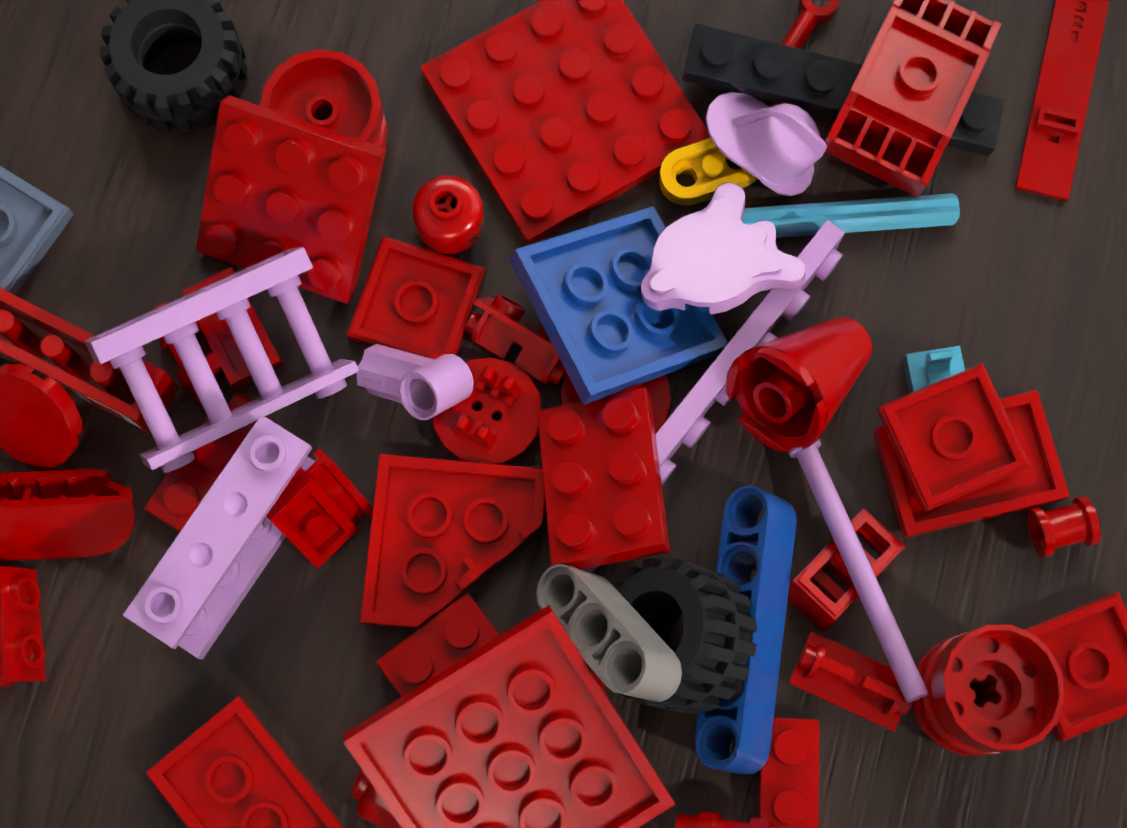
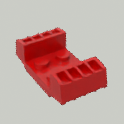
(911, 91)

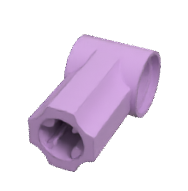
(417, 382)

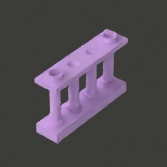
(177, 325)
(221, 544)

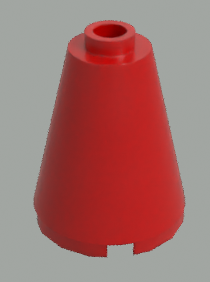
(798, 381)

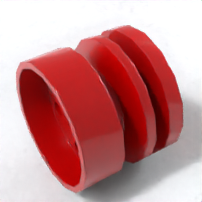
(1014, 680)

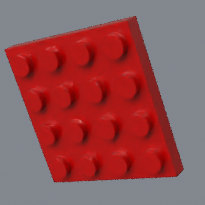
(563, 109)
(510, 743)

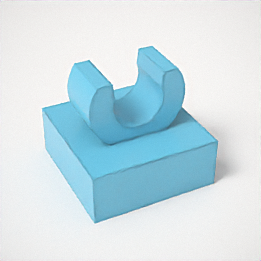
(931, 366)

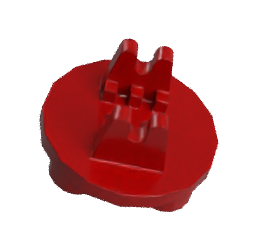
(474, 434)

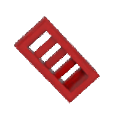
(822, 598)

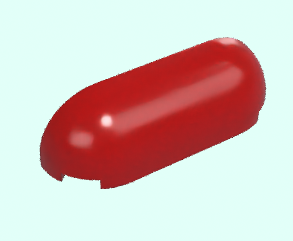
(63, 514)

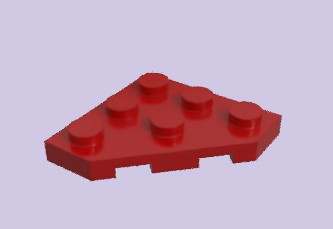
(441, 532)

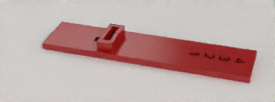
(1061, 98)

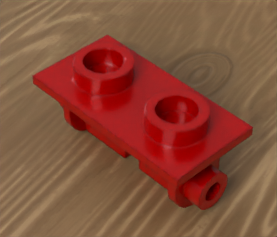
(505, 325)
(20, 627)
(849, 681)

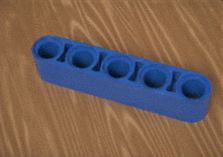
(740, 550)

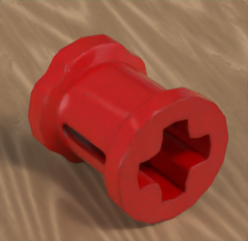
(1063, 526)

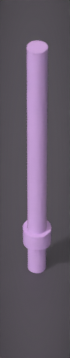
(861, 572)

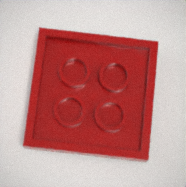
(289, 187)

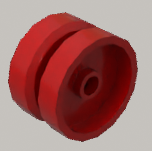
(328, 92)

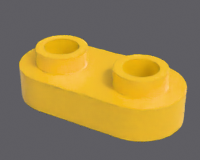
(706, 166)

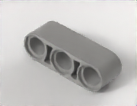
(610, 634)

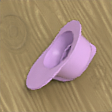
(766, 141)

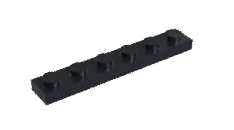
(809, 81)

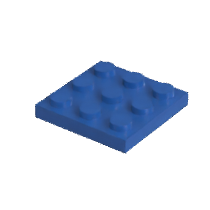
(594, 309)

